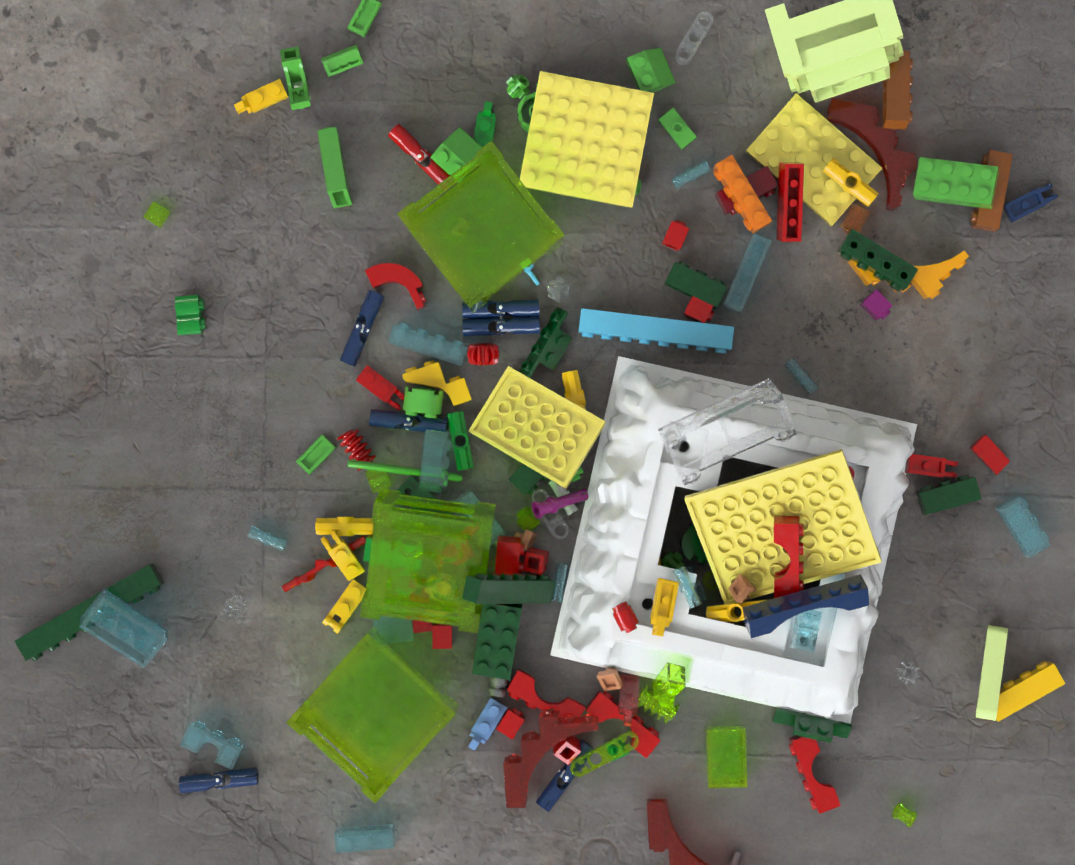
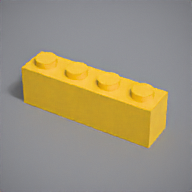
(1028, 688)

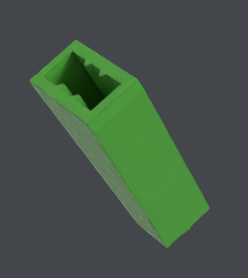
(334, 167)

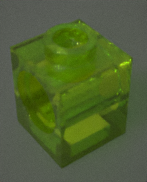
(378, 480)

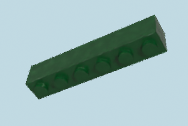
(508, 588)

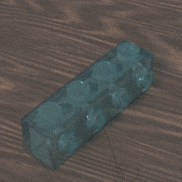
(427, 345)

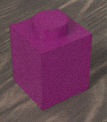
(876, 305)

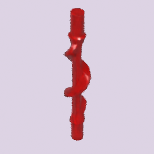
(319, 564)

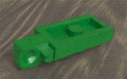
(485, 125)

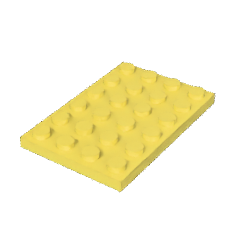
(809, 138)
(537, 427)

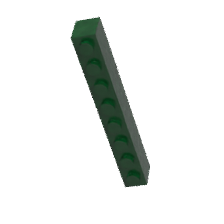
(67, 624)

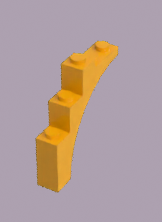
(926, 278)

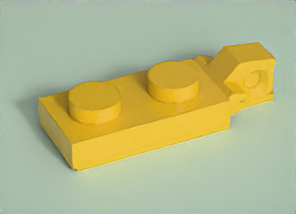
(262, 97)
(663, 605)

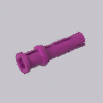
(552, 504)

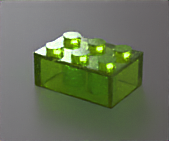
(726, 756)

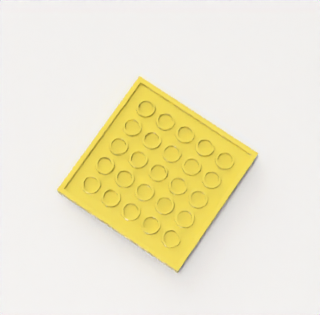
(586, 139)

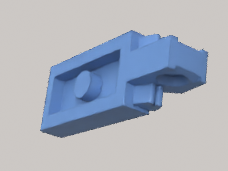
(486, 722)

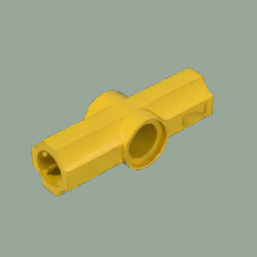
(860, 190)
(573, 388)
(344, 526)
(726, 611)

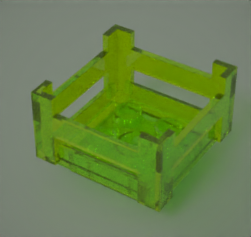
(481, 228)
(424, 560)
(373, 714)

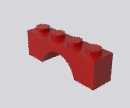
(787, 534)
(523, 687)
(605, 708)
(822, 795)

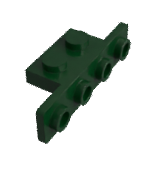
(549, 346)
(812, 726)

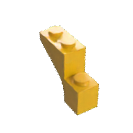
(432, 376)

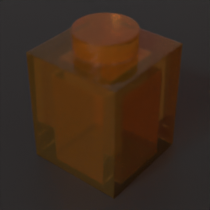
(854, 218)

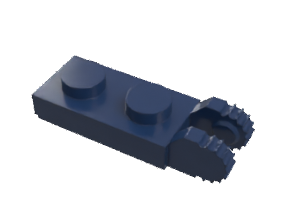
(1028, 203)

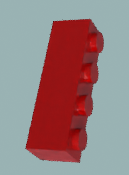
(790, 201)
(508, 555)

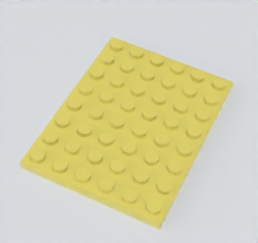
(738, 524)

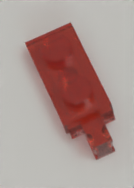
(629, 697)

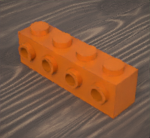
(742, 194)

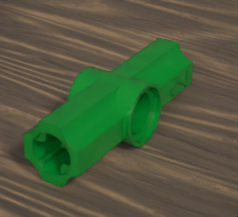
(458, 428)

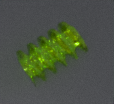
(645, 698)

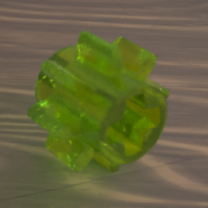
(527, 519)

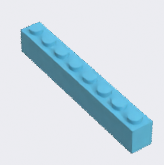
(655, 329)

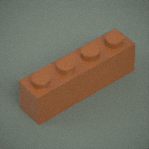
(897, 94)
(990, 218)

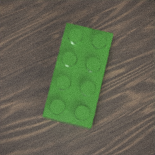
(956, 183)

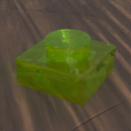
(157, 214)

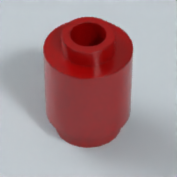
(625, 617)

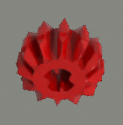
(483, 354)

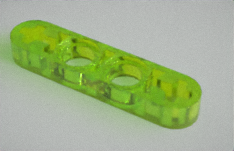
(602, 750)

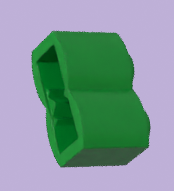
(189, 315)

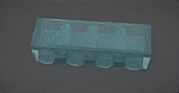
(746, 273)

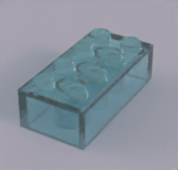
(123, 628)

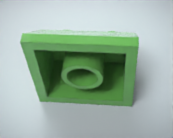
(650, 70)
(456, 152)

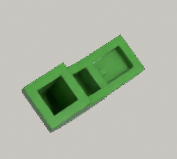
(296, 78)

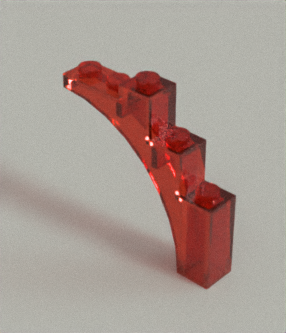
(894, 163)
(533, 745)
(664, 836)

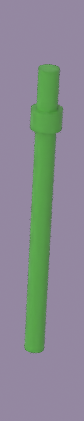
(395, 469)

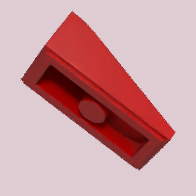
(989, 453)

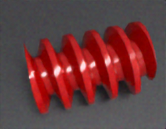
(355, 447)

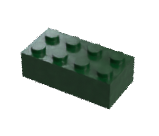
(497, 640)

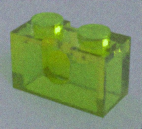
(673, 682)

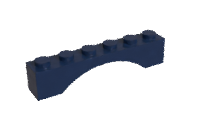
(768, 615)

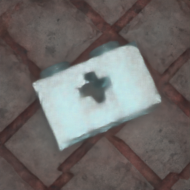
(806, 631)

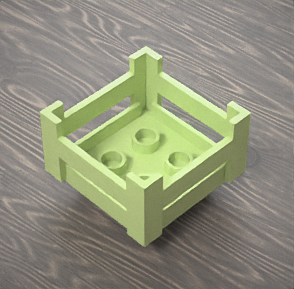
(839, 59)

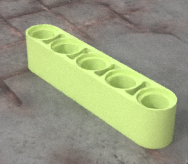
(991, 672)

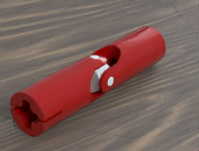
(412, 147)

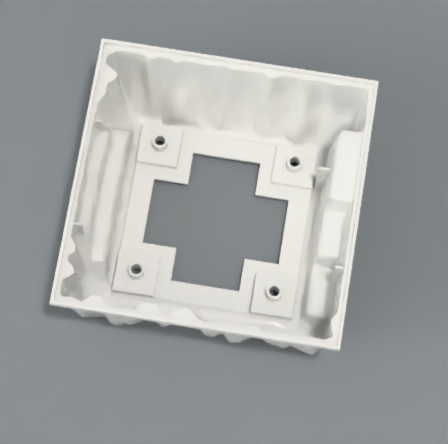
(627, 524)

